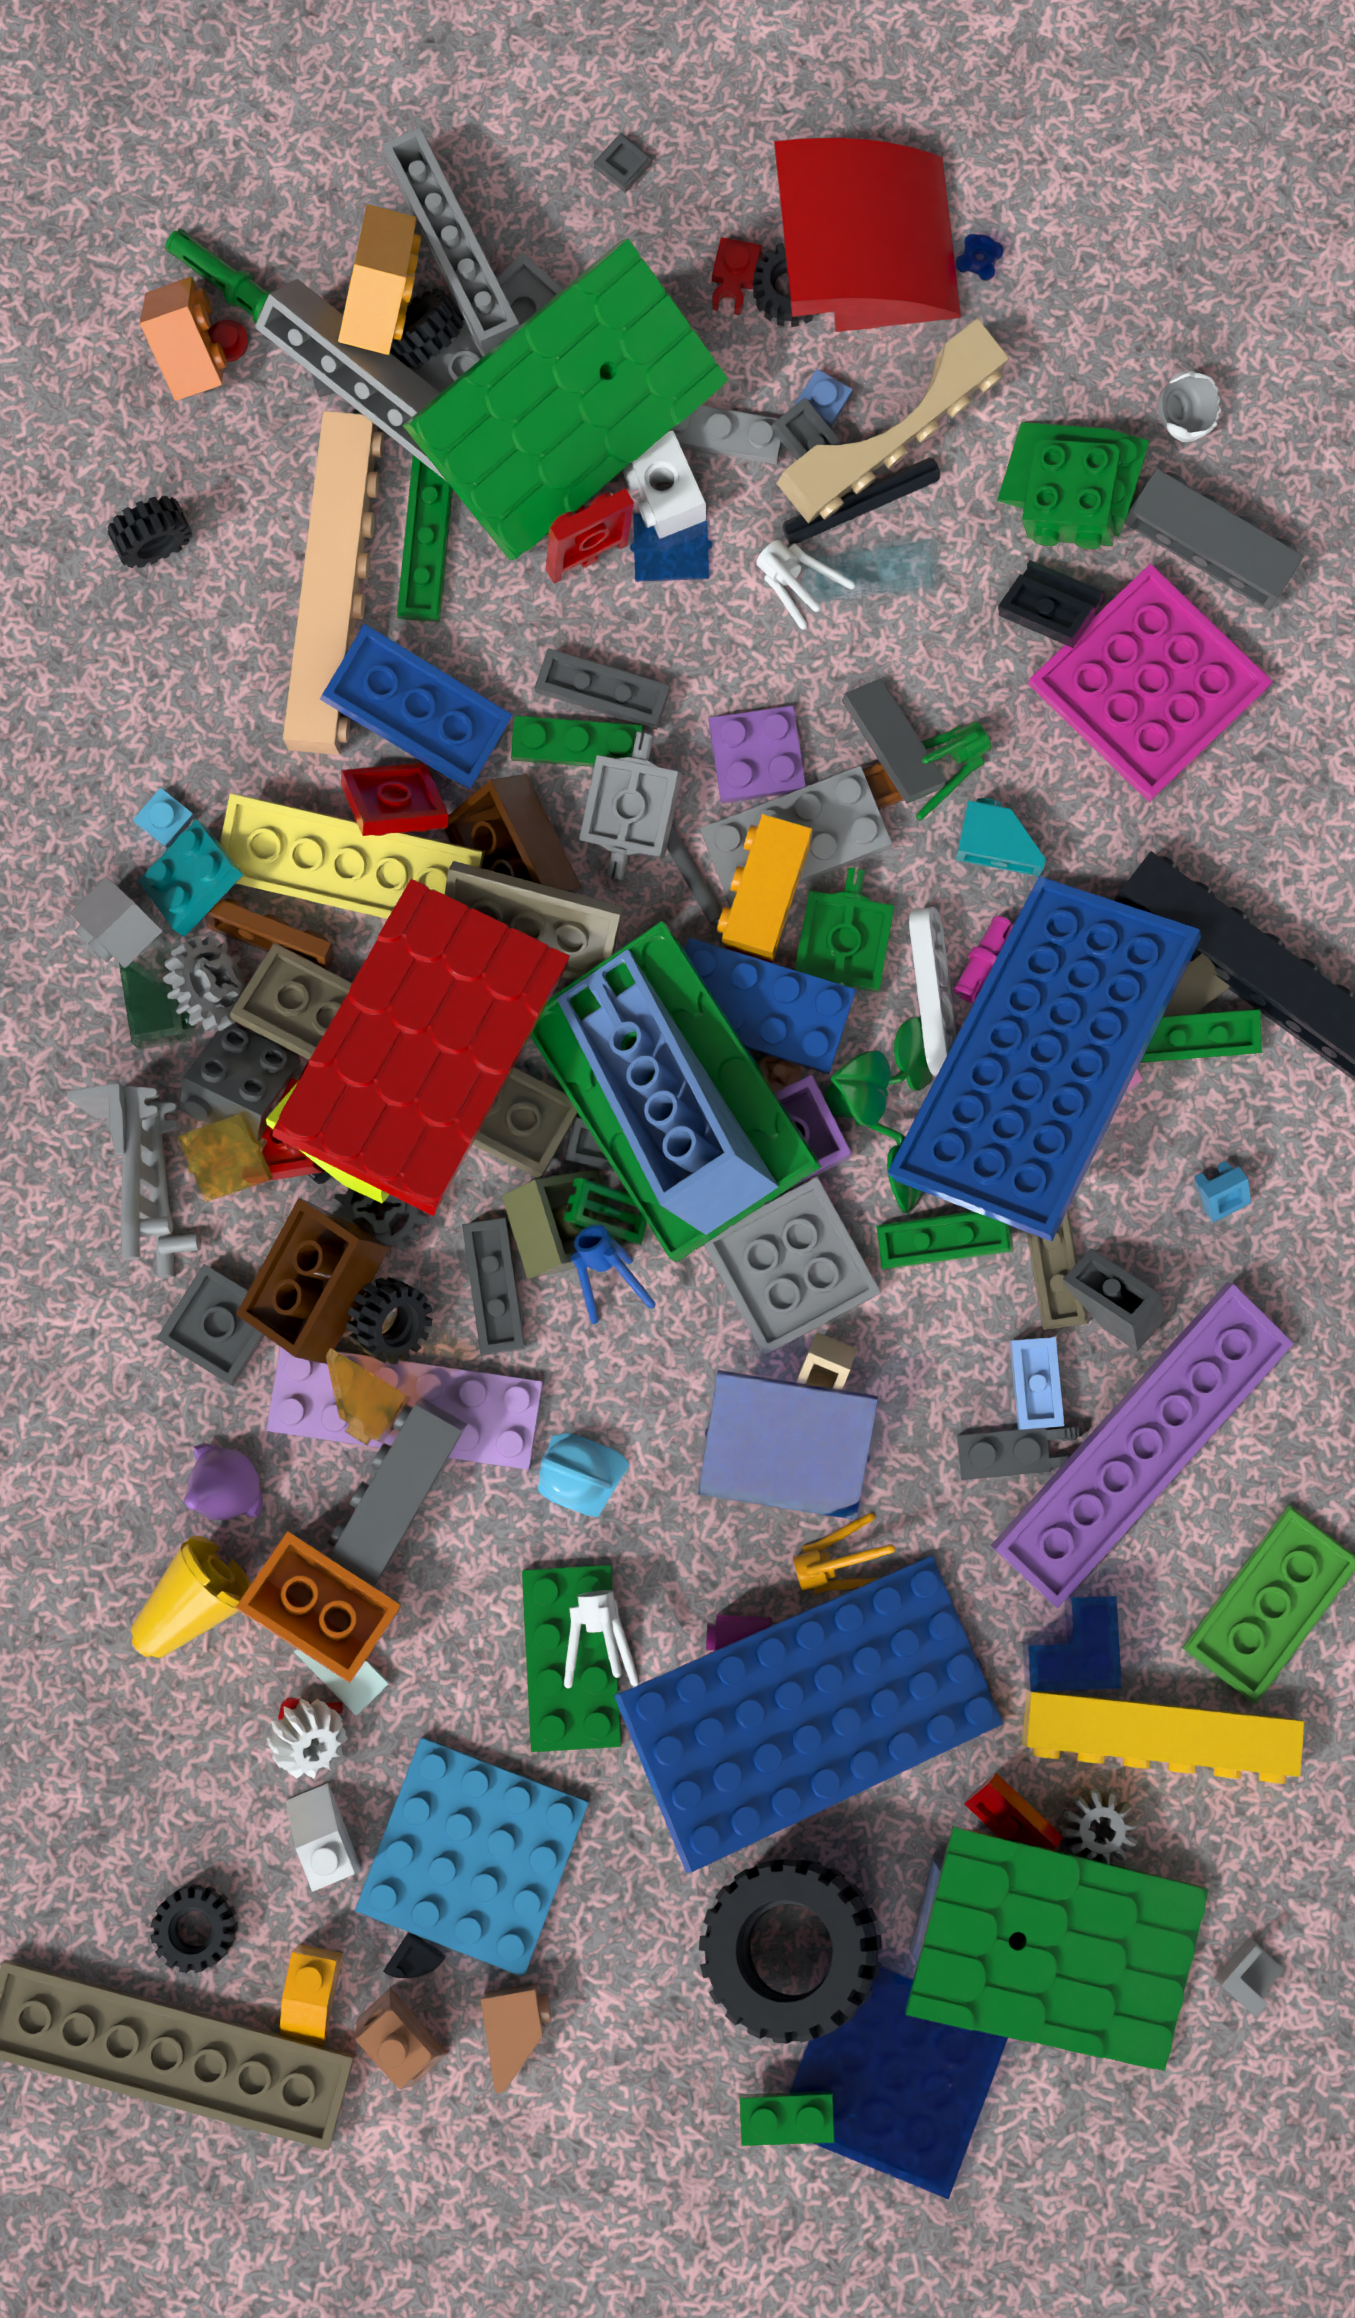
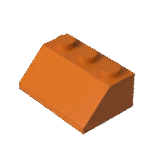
(318, 1607)

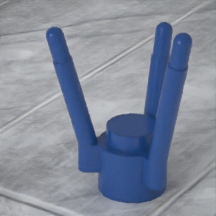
(602, 1252)

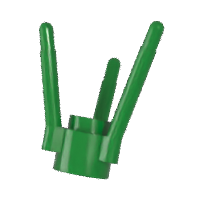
(963, 745)

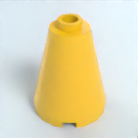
(188, 1599)

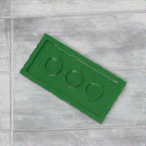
(588, 1711)

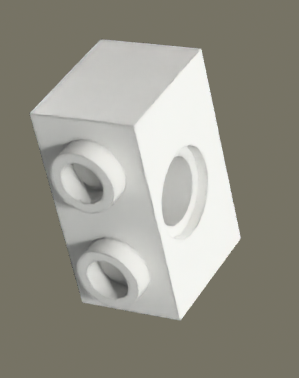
(668, 509)

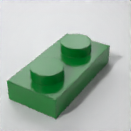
(786, 2118)

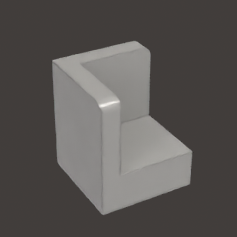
(1249, 1976)

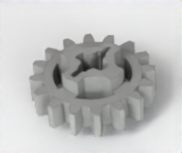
(205, 983)

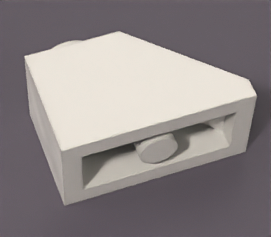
(321, 1838)

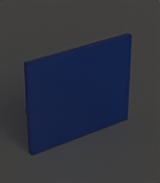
(787, 1445)

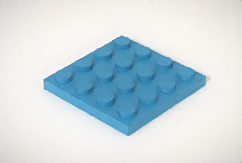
(472, 1856)

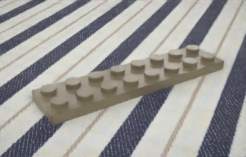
(296, 1003)
(171, 2055)

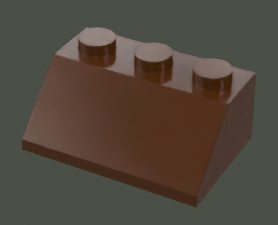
(513, 832)
(311, 1281)

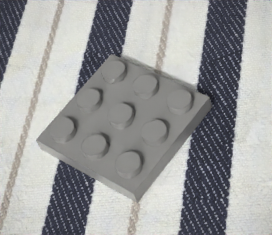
(791, 1267)

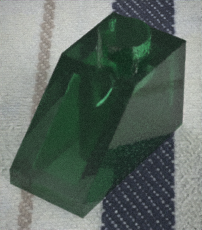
(150, 1012)

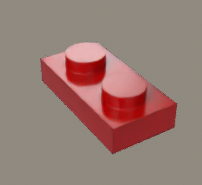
(1011, 1815)

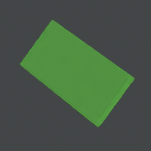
(1271, 1604)

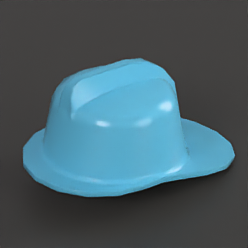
(580, 1473)

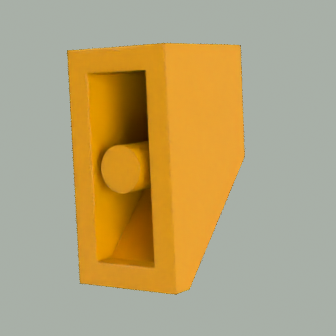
(309, 1993)

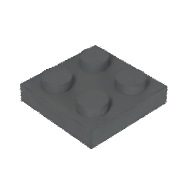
(209, 1330)

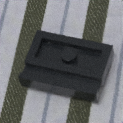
(1051, 603)

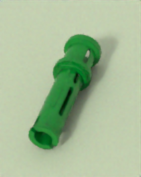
(237, 286)

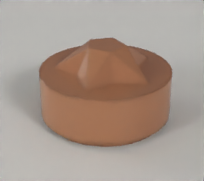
(779, 1072)

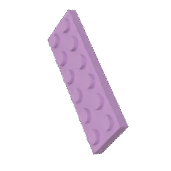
(497, 1408)

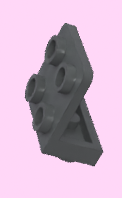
(237, 1076)

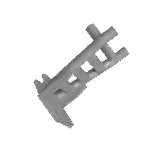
(138, 1132)

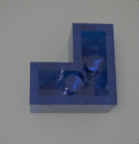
(1087, 1658)

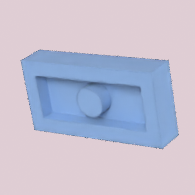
(1036, 1383)

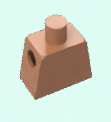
(397, 2040)

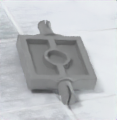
(630, 806)

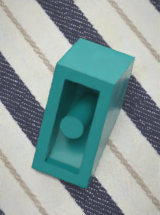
(997, 839)

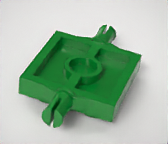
(845, 936)

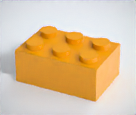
(380, 280)

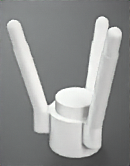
(782, 568)
(599, 1614)

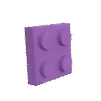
(756, 754)

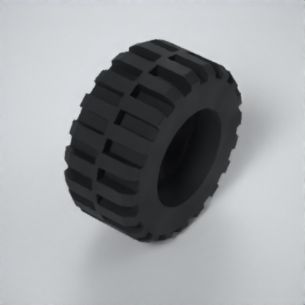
(730, 1961)

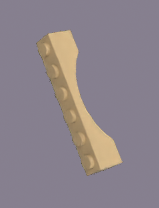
(830, 471)

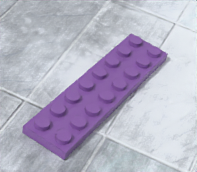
(1142, 1444)

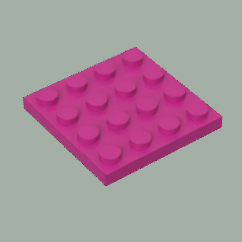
(1150, 683)

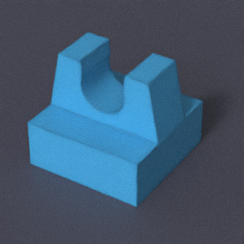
(1225, 1193)

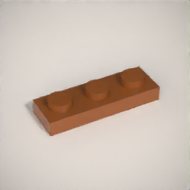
(260, 931)

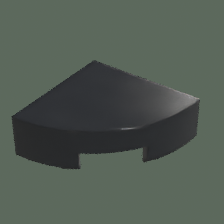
(414, 1958)

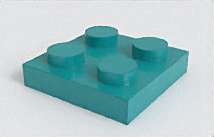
(190, 877)

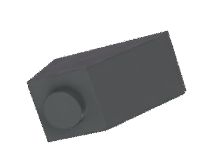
(1116, 1299)

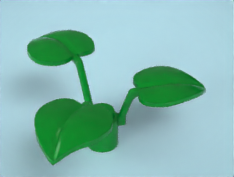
(861, 1092)

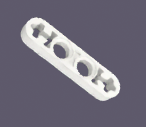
(932, 985)

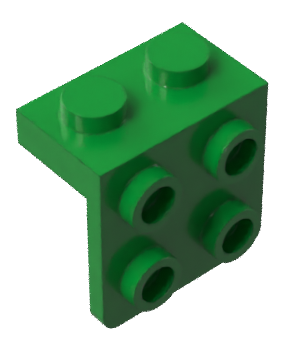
(1071, 493)

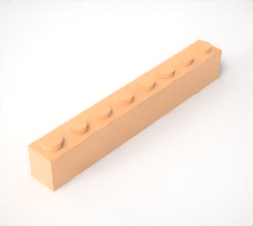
(332, 577)

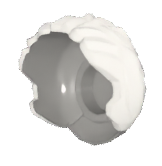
(1189, 406)

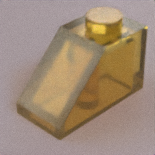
(363, 1399)

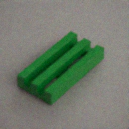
(580, 1202)

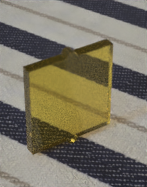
(225, 1157)

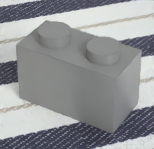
(113, 924)

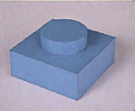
(826, 396)

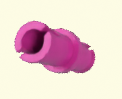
(982, 959)

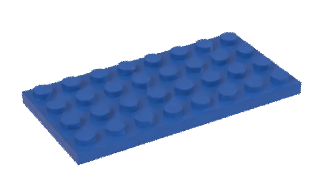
(1045, 1057)
(807, 1713)

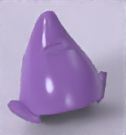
(223, 1484)

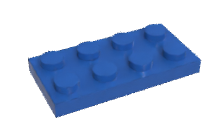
(416, 706)
(775, 1006)

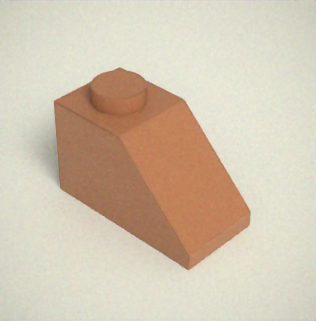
(513, 2028)

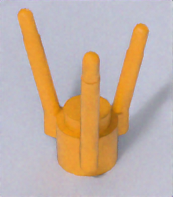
(816, 1567)

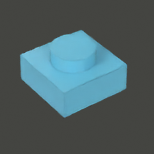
(164, 818)

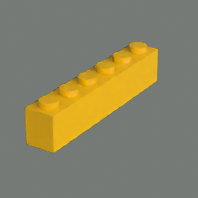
(1163, 1734)

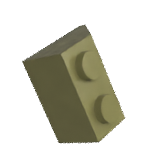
(538, 1223)

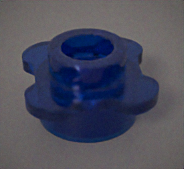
(983, 245)

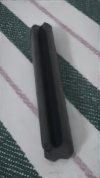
(872, 497)

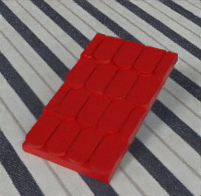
(421, 1047)

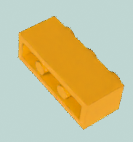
(765, 886)

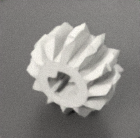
(307, 1738)

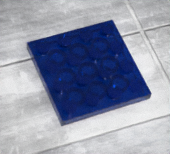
(902, 2087)

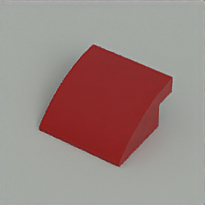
(866, 232)

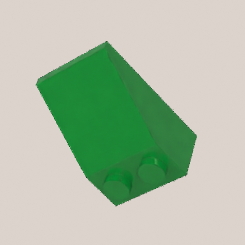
(1018, 470)

